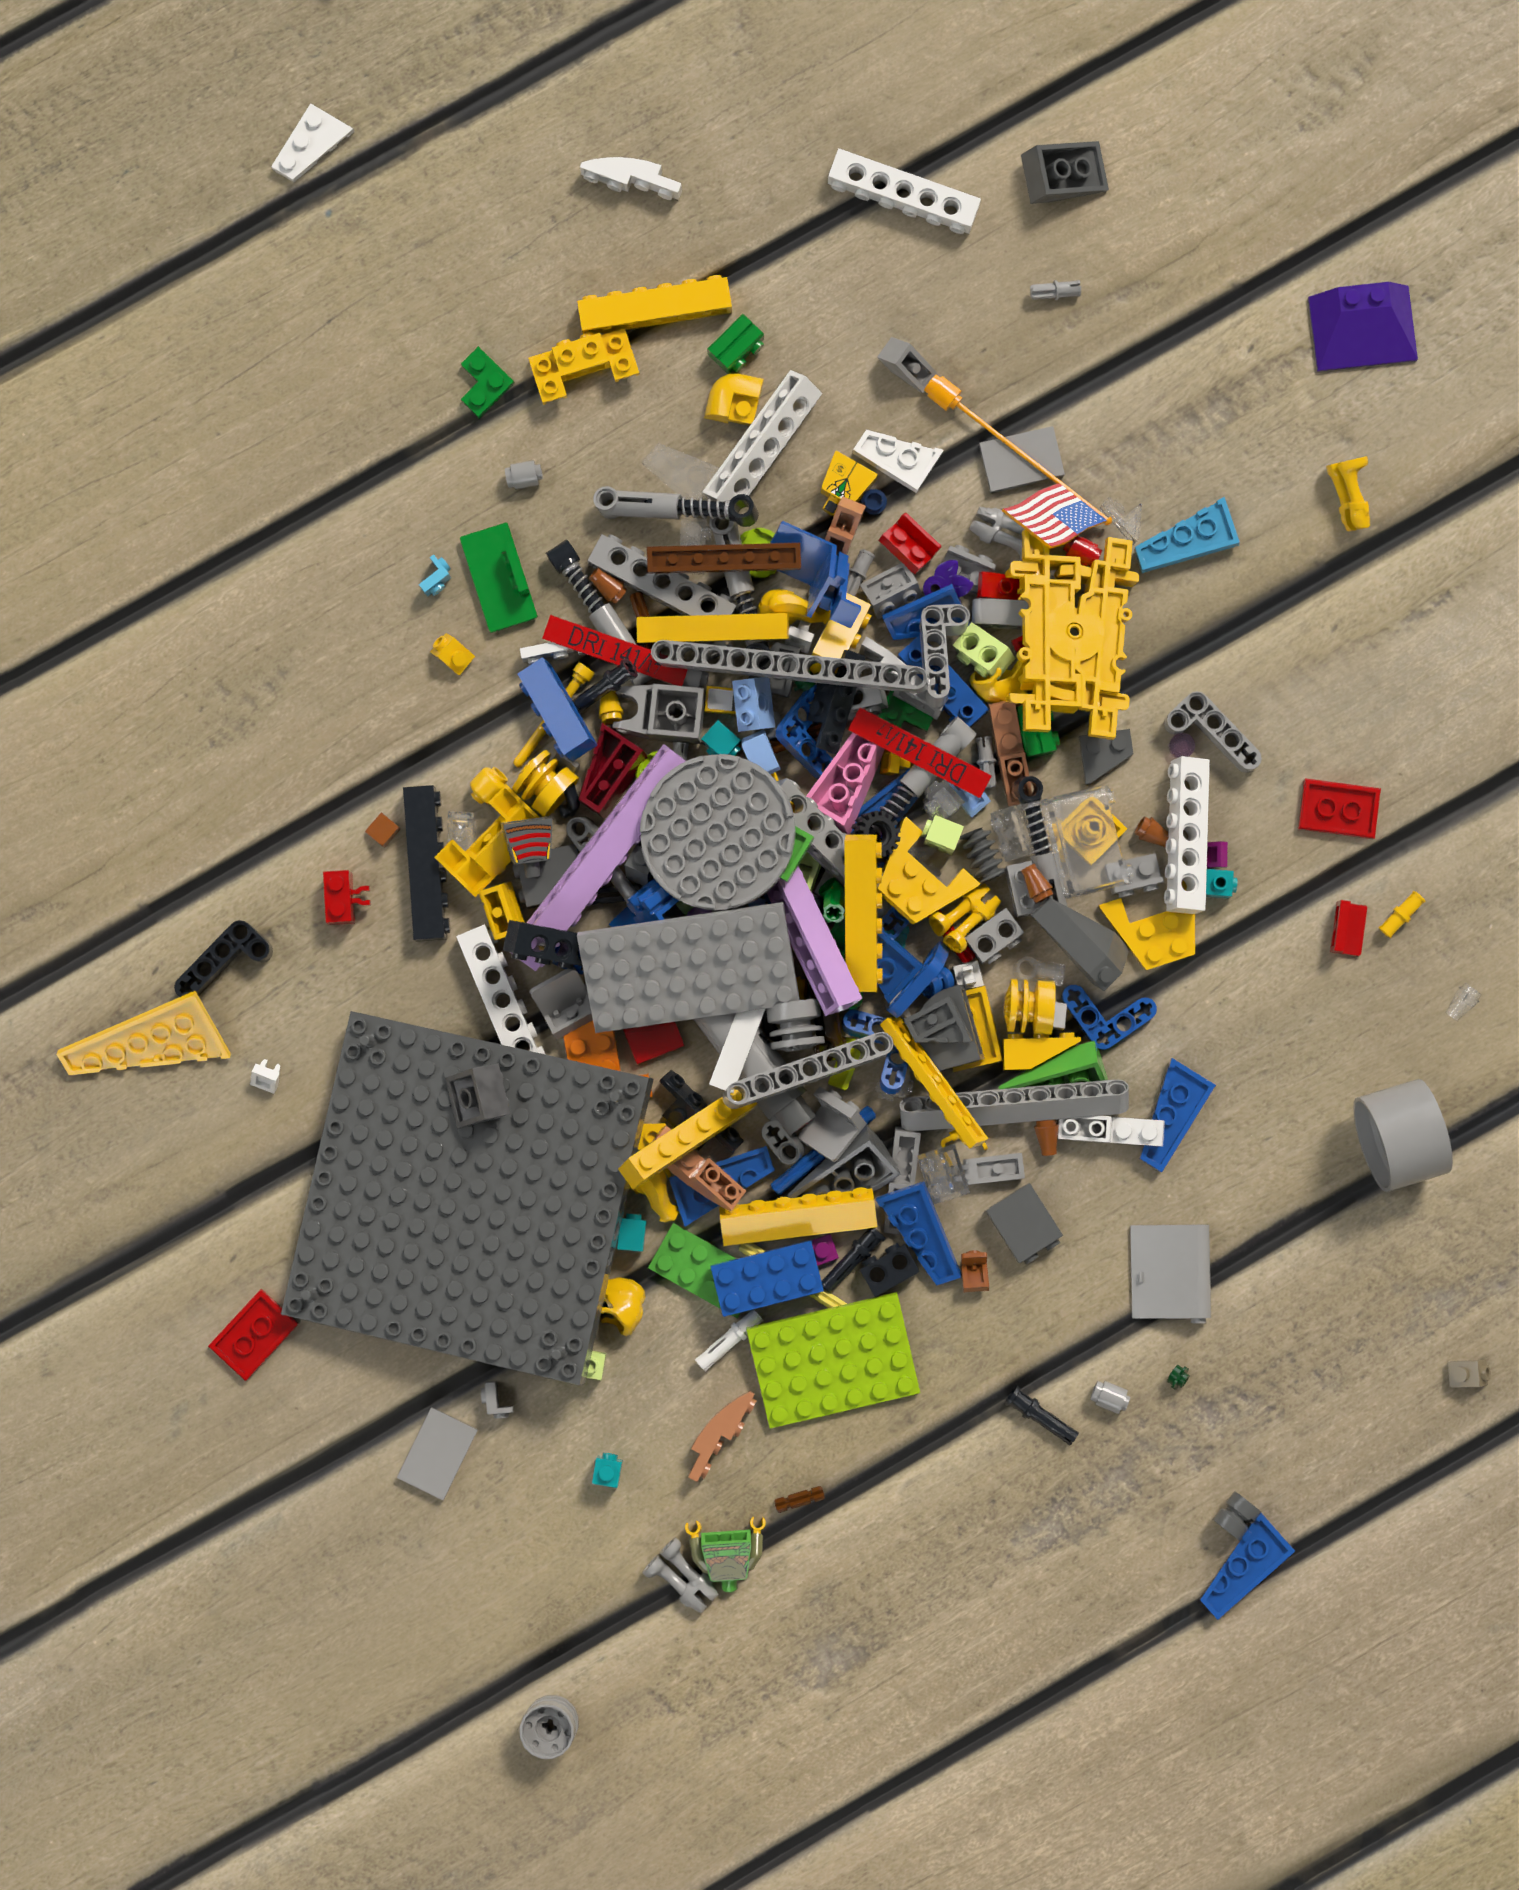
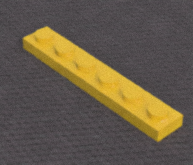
(932, 1079)

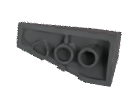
(1089, 945)
(862, 1164)

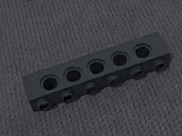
(521, 934)

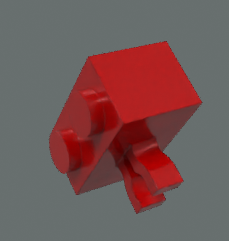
(340, 897)

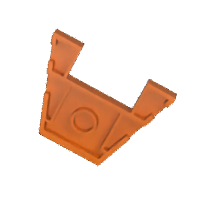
(594, 1048)

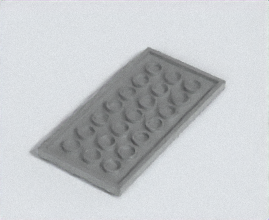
(688, 967)

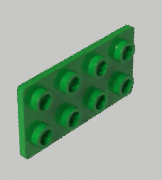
(498, 577)

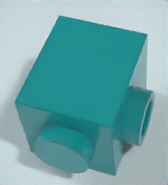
(721, 740)
(1220, 883)
(632, 1233)
(607, 1470)

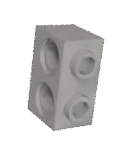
(990, 931)

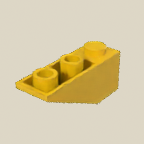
(1027, 1053)

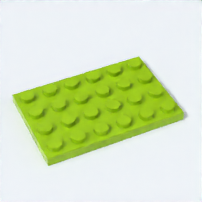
(833, 1360)

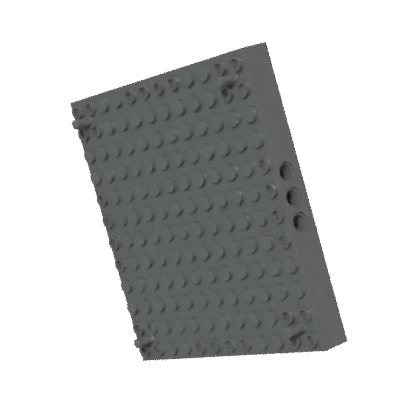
(474, 1233)

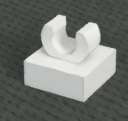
(800, 636)
(968, 975)
(264, 1077)

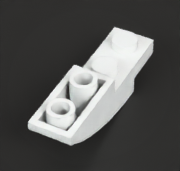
(621, 172)
(1113, 1130)

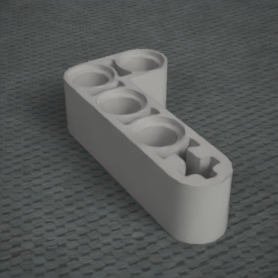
(938, 656)
(1217, 735)

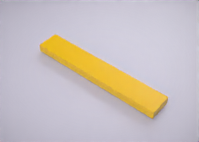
(713, 627)

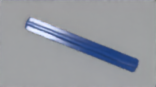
(809, 1161)

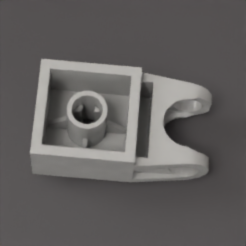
(655, 709)

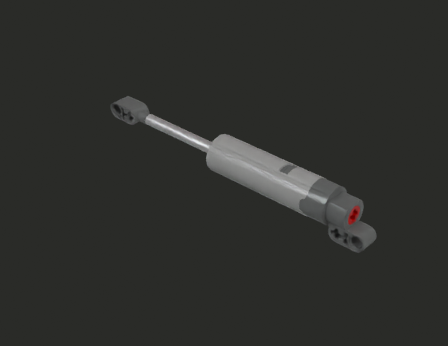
(783, 1110)

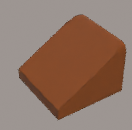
(382, 830)

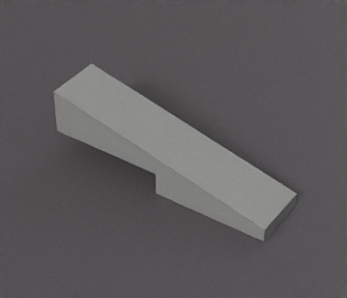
(905, 1157)

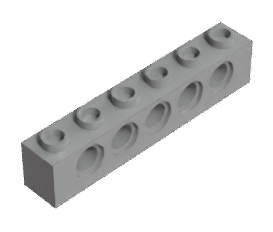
(611, 545)
(806, 808)

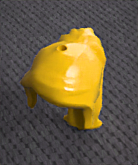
(787, 602)
(995, 690)
(657, 1195)
(625, 1303)

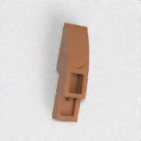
(1009, 748)
(706, 1177)
(724, 1423)

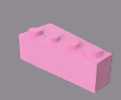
(846, 781)

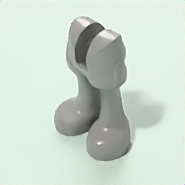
(998, 520)
(686, 1590)

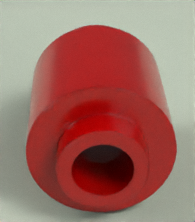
(1083, 548)

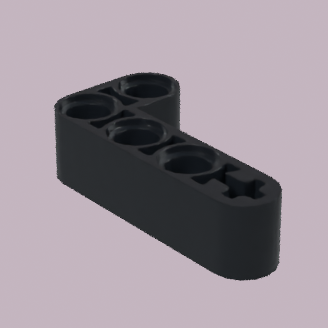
(220, 964)

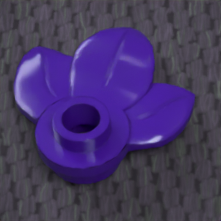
(946, 575)

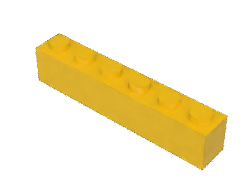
(655, 305)
(861, 910)
(682, 1140)
(798, 1216)

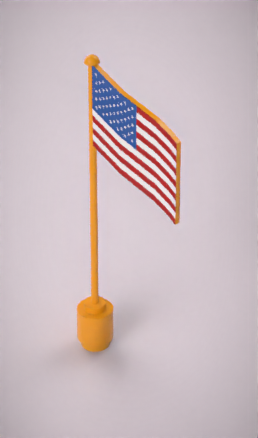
(1050, 514)

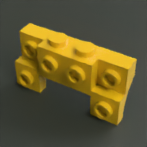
(582, 357)
(489, 853)

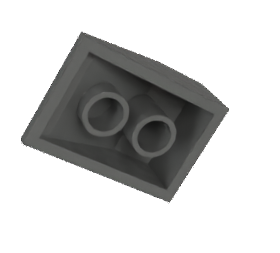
(1064, 171)

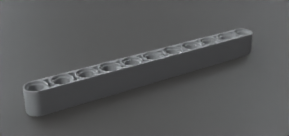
(800, 673)

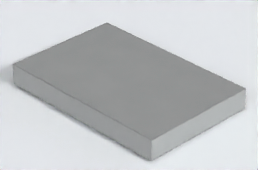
(1009, 470)
(437, 1453)

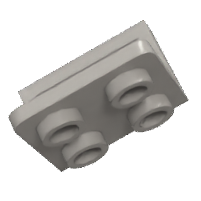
(563, 1002)
(833, 1126)

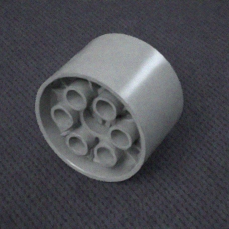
(1403, 1135)

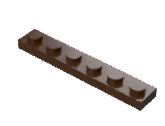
(723, 558)

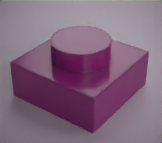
(1217, 854)
(824, 1249)

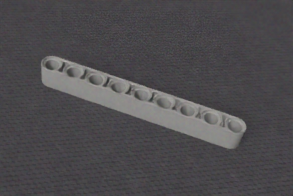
(1022, 1104)

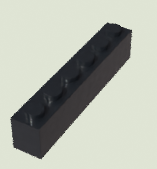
(425, 872)

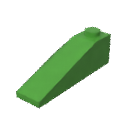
(1072, 1065)

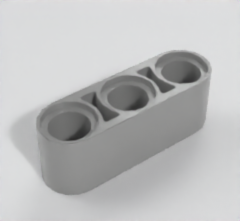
(997, 613)

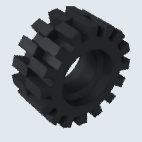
(885, 825)

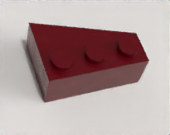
(610, 771)

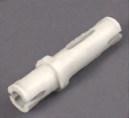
(728, 1340)

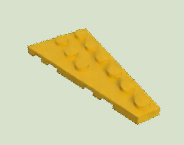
(154, 1038)

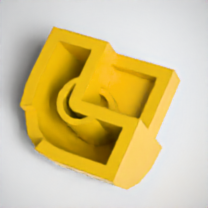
(734, 399)

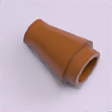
(609, 586)
(1152, 832)
(1037, 884)
(1047, 1136)

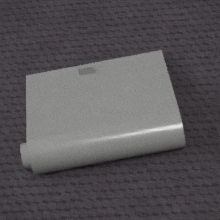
(1171, 1272)

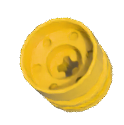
(544, 783)
(1030, 1006)

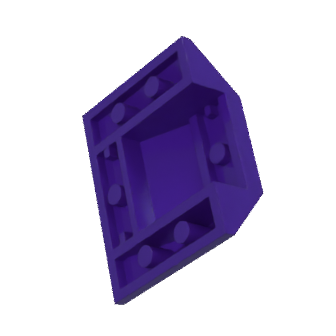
(1362, 326)

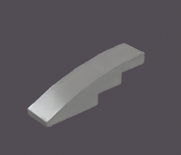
(877, 653)

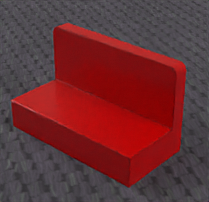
(1348, 928)

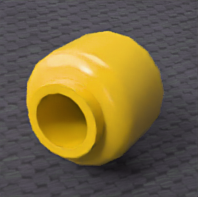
(487, 784)

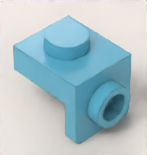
(435, 582)

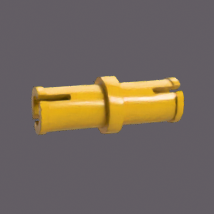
(1402, 914)

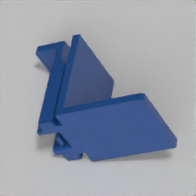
(823, 572)
(650, 902)

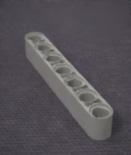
(816, 1061)

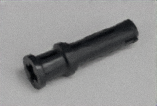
(610, 682)
(861, 1249)
(1031, 1409)

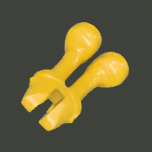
(1353, 508)
(979, 912)

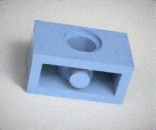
(753, 704)

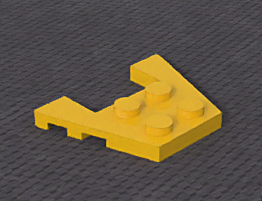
(911, 886)
(1155, 938)

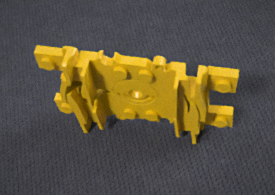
(1066, 668)

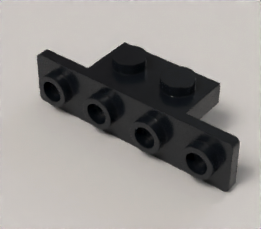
(832, 708)
(689, 1104)

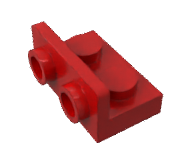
(910, 543)

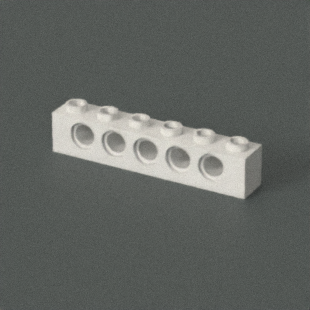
(895, 180)
(764, 438)
(1196, 773)
(470, 944)

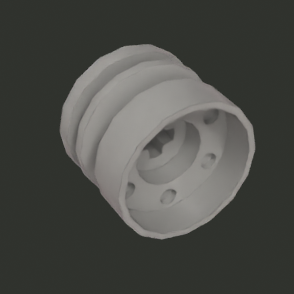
(795, 1024)
(535, 1731)

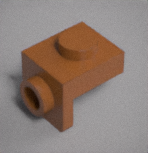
(974, 1271)

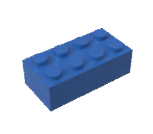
(766, 1278)

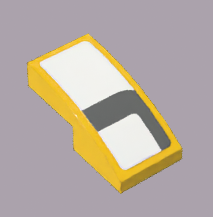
(720, 700)

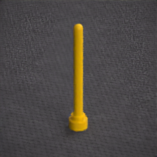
(581, 676)

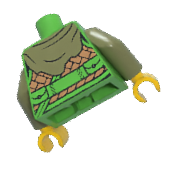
(727, 1554)

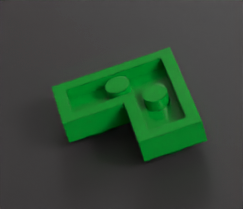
(490, 385)
(900, 712)

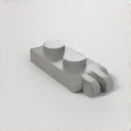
(993, 1168)

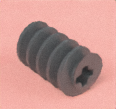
(982, 854)

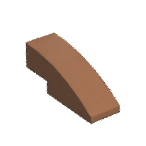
(845, 524)

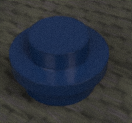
(874, 501)

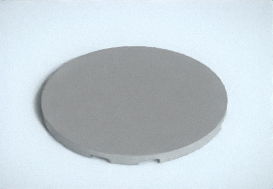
(717, 832)

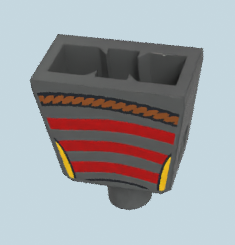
(529, 842)

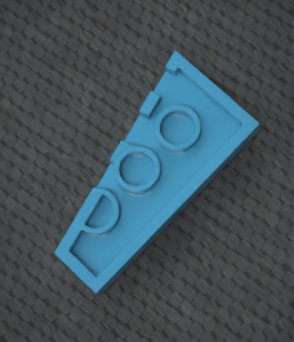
(1197, 536)

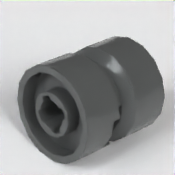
(1237, 1515)

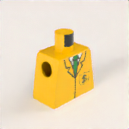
(845, 479)

